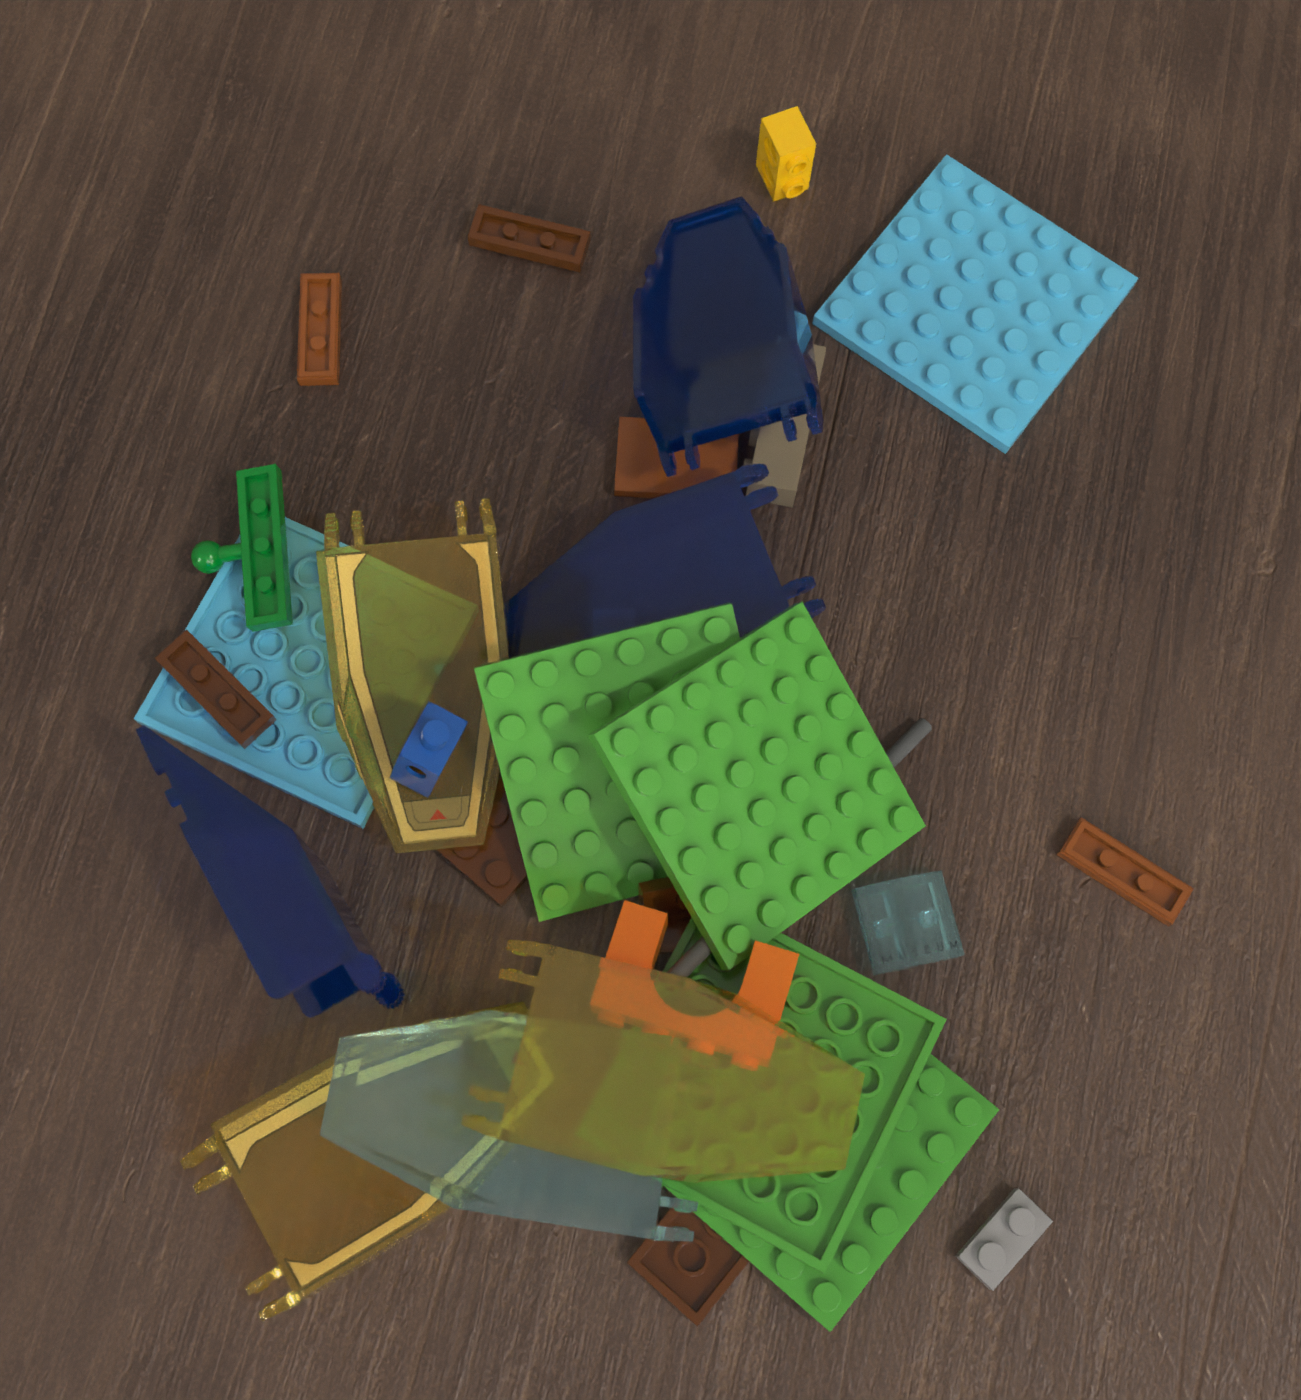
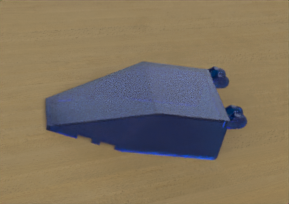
(721, 335)
(659, 563)
(272, 891)

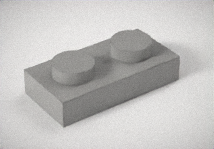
(1004, 1238)

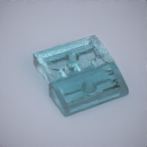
(907, 922)

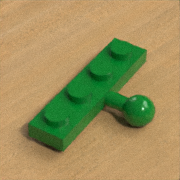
(261, 549)

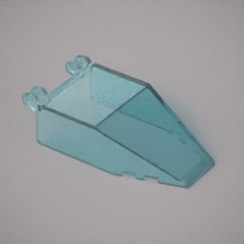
(402, 1105)

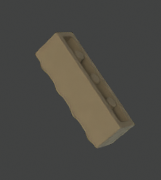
(782, 457)

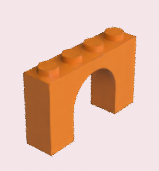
(767, 976)

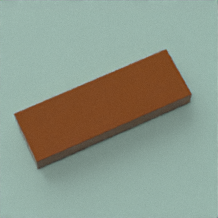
(319, 329)
(1125, 871)

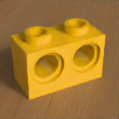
(785, 153)

